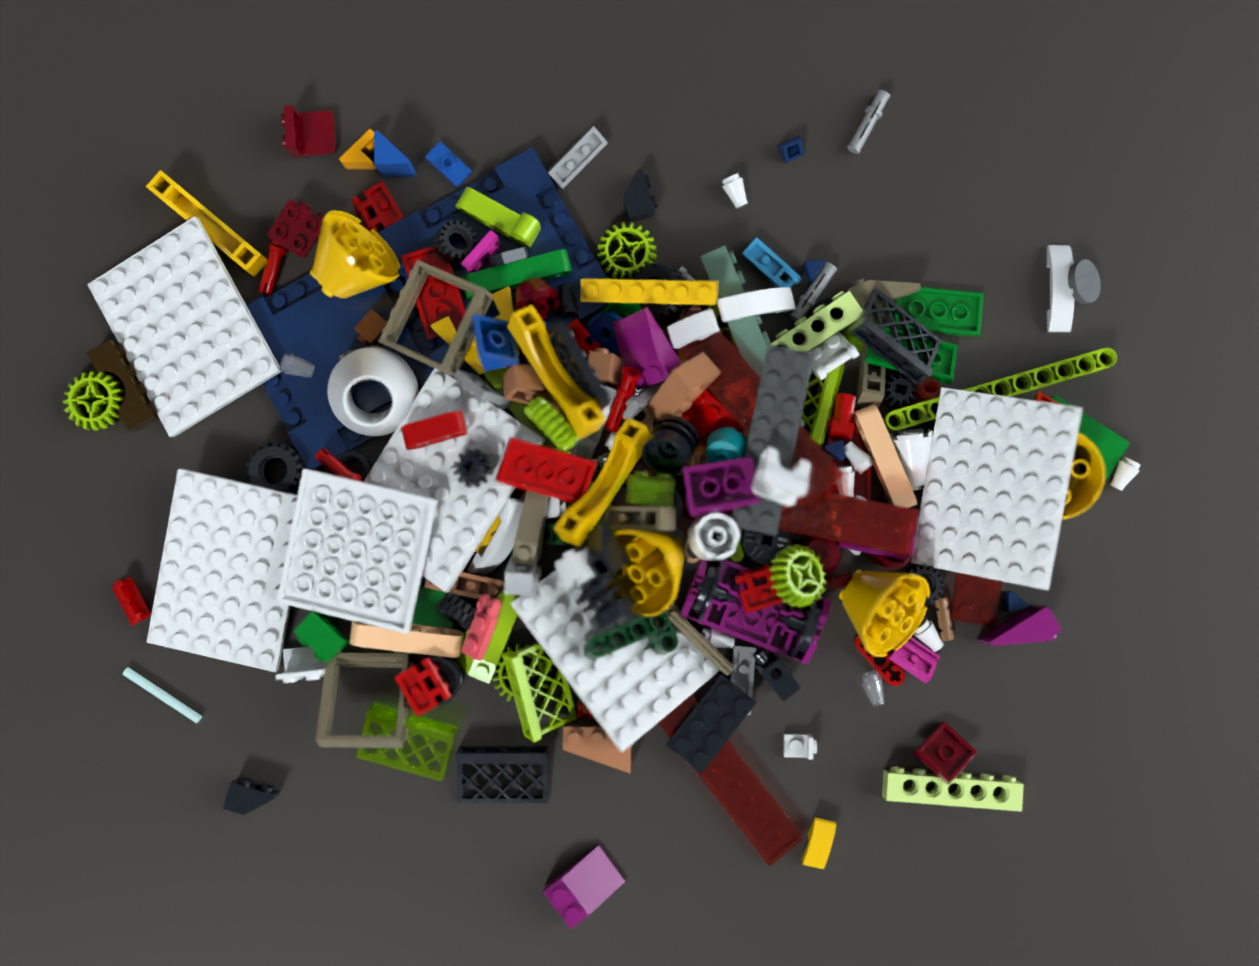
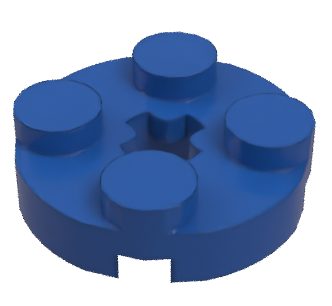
(598, 326)

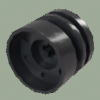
(670, 445)
(763, 554)
(605, 603)

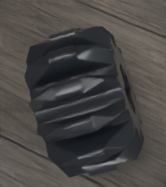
(901, 398)
(470, 477)

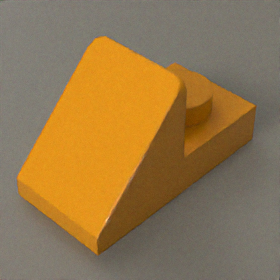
(356, 156)

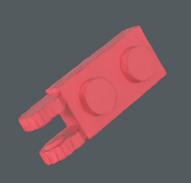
(481, 627)

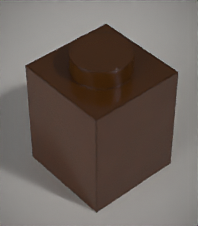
(370, 328)

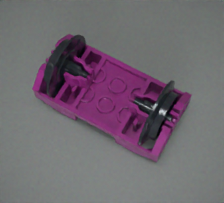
(771, 627)

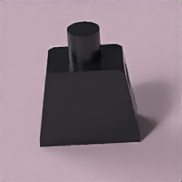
(776, 674)

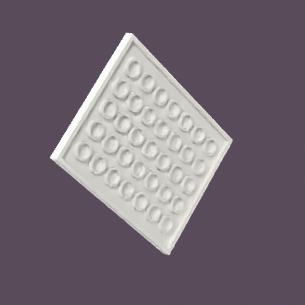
(184, 327)
(996, 486)
(461, 512)
(224, 571)
(625, 688)

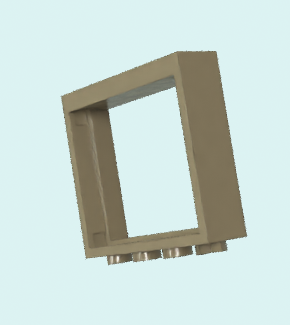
(406, 302)
(328, 701)

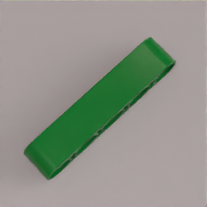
(513, 274)

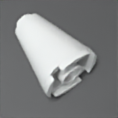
(914, 453)

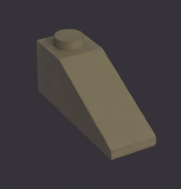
(893, 290)
(870, 383)
(640, 518)
(531, 529)

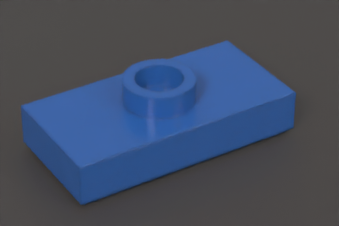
(448, 164)

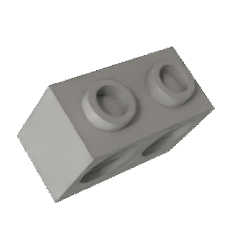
(521, 578)

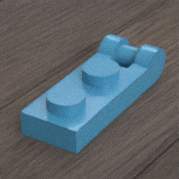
(770, 264)

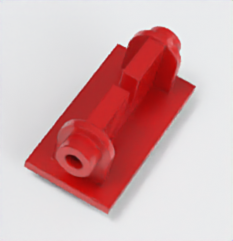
(131, 600)

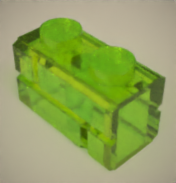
(651, 490)

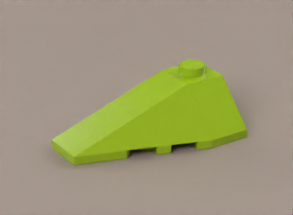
(485, 669)

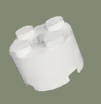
(704, 527)
(575, 571)

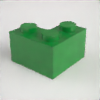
(322, 636)

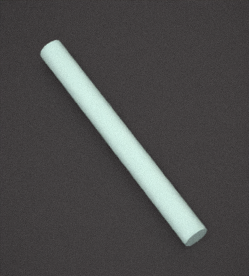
(162, 695)

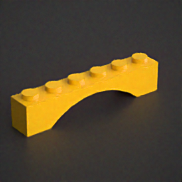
(217, 231)
(650, 291)
(533, 340)
(586, 512)

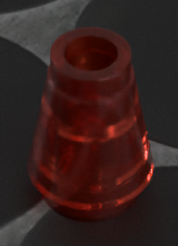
(931, 386)

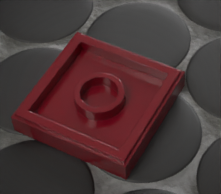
(946, 752)

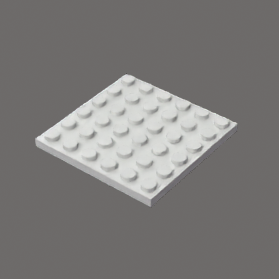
(356, 550)

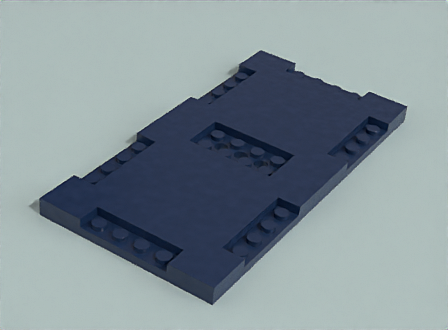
(322, 327)

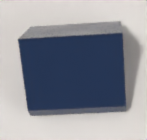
(791, 149)
(812, 268)
(836, 450)
(1012, 602)

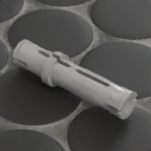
(880, 101)
(808, 299)

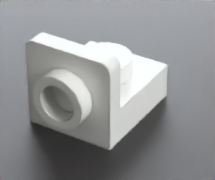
(799, 746)

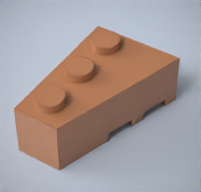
(606, 366)
(523, 384)
(683, 387)
(594, 744)

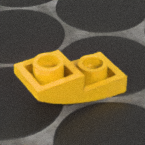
(819, 843)

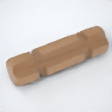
(944, 619)

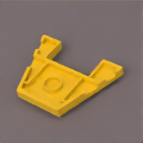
(447, 331)

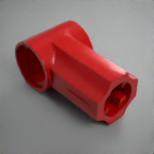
(842, 422)

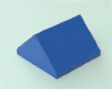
(390, 160)
(494, 343)

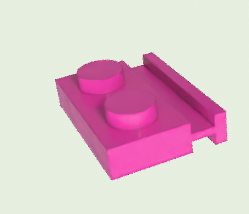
(487, 246)
(916, 659)

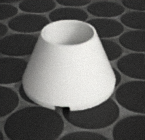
(378, 365)

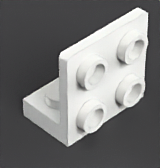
(301, 663)

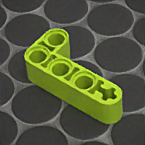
(516, 227)

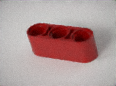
(434, 430)

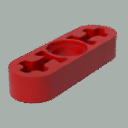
(885, 674)

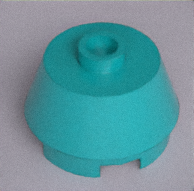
(725, 445)

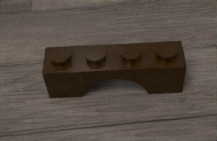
(136, 409)

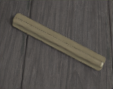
(700, 642)

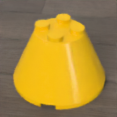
(351, 257)
(1085, 479)
(653, 569)
(885, 608)

